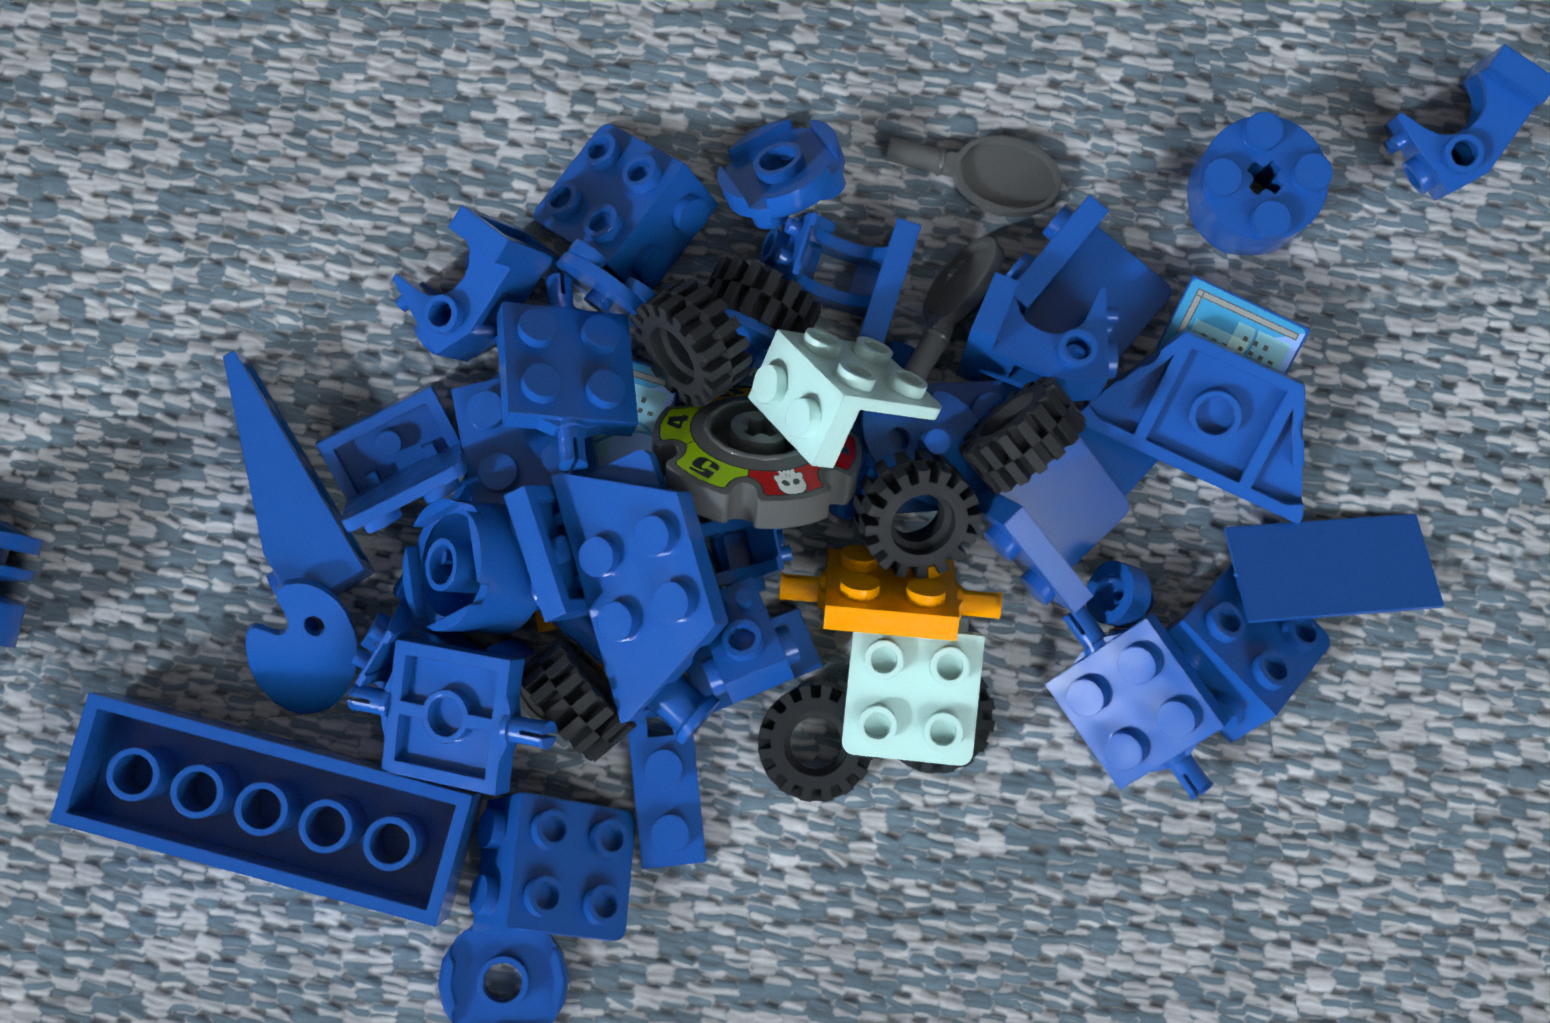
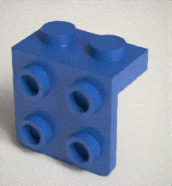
(627, 205)
(1073, 266)
(394, 459)
(1054, 523)
(545, 543)
(1246, 664)
(553, 868)

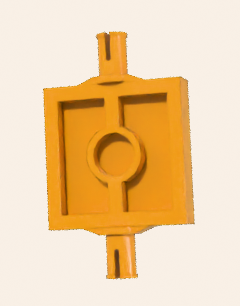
(868, 599)

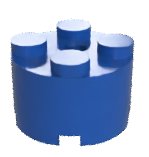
(1280, 159)
(467, 569)

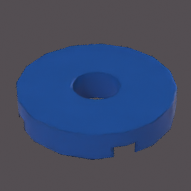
(532, 953)

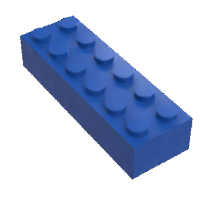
(266, 807)

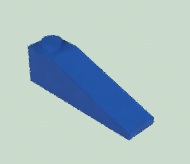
(292, 507)

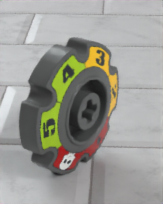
(746, 467)

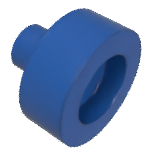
(1119, 594)

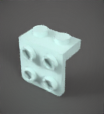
(819, 384)
(913, 696)

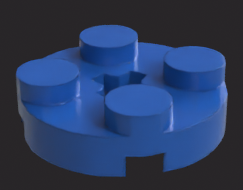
(769, 195)

